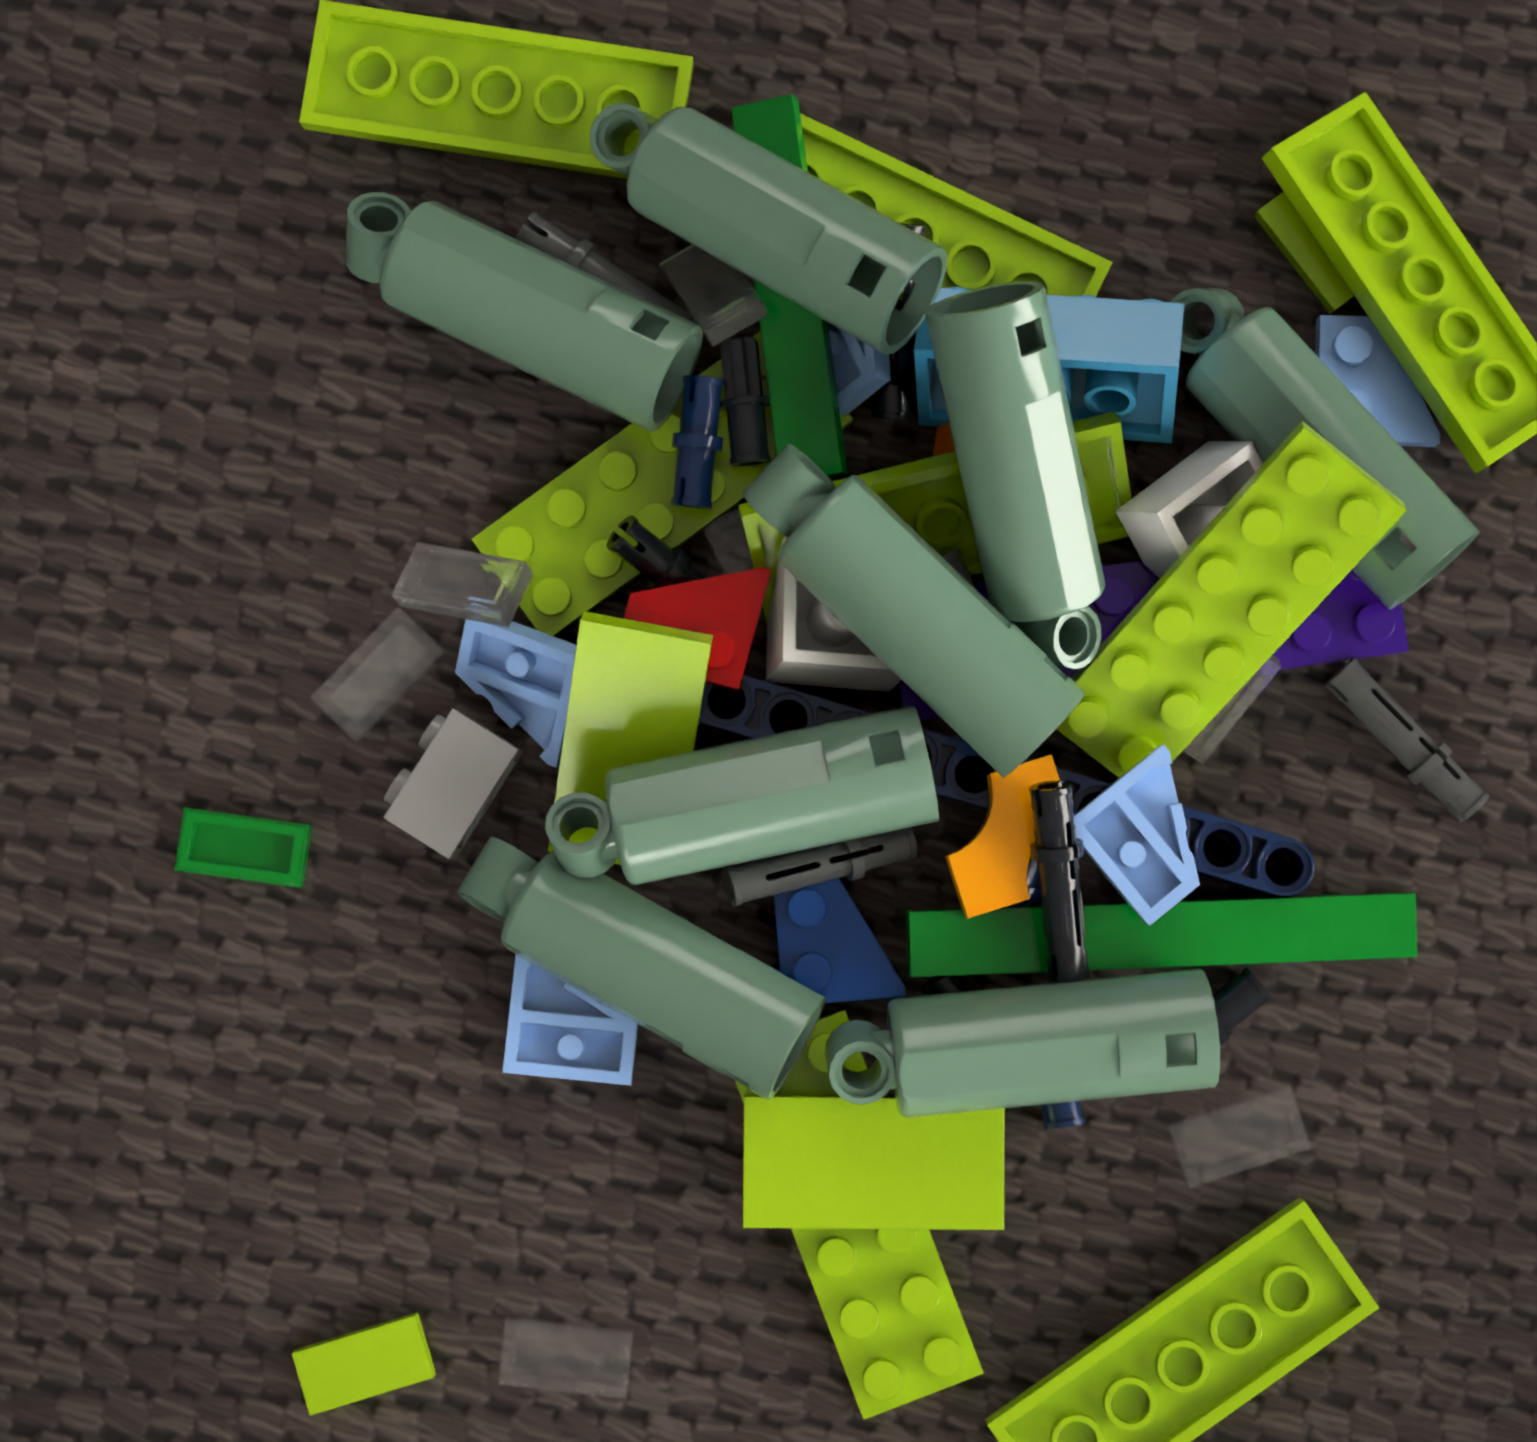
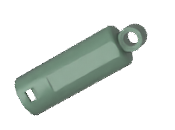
(774, 222)
(523, 306)
(1268, 380)
(1020, 464)
(914, 610)
(751, 799)
(647, 965)
(1034, 1045)

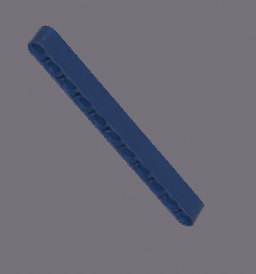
(1249, 844)

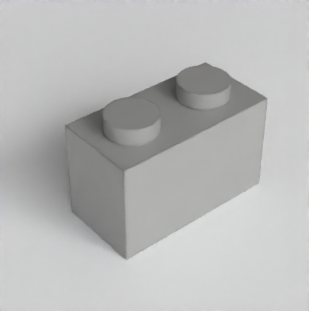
(451, 782)

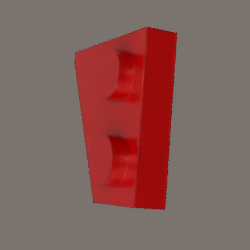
(716, 605)

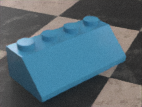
(1110, 356)

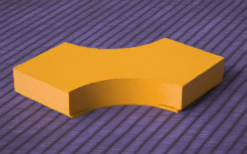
(995, 863)

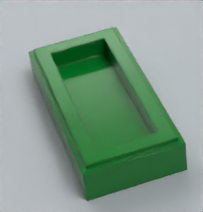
(243, 847)

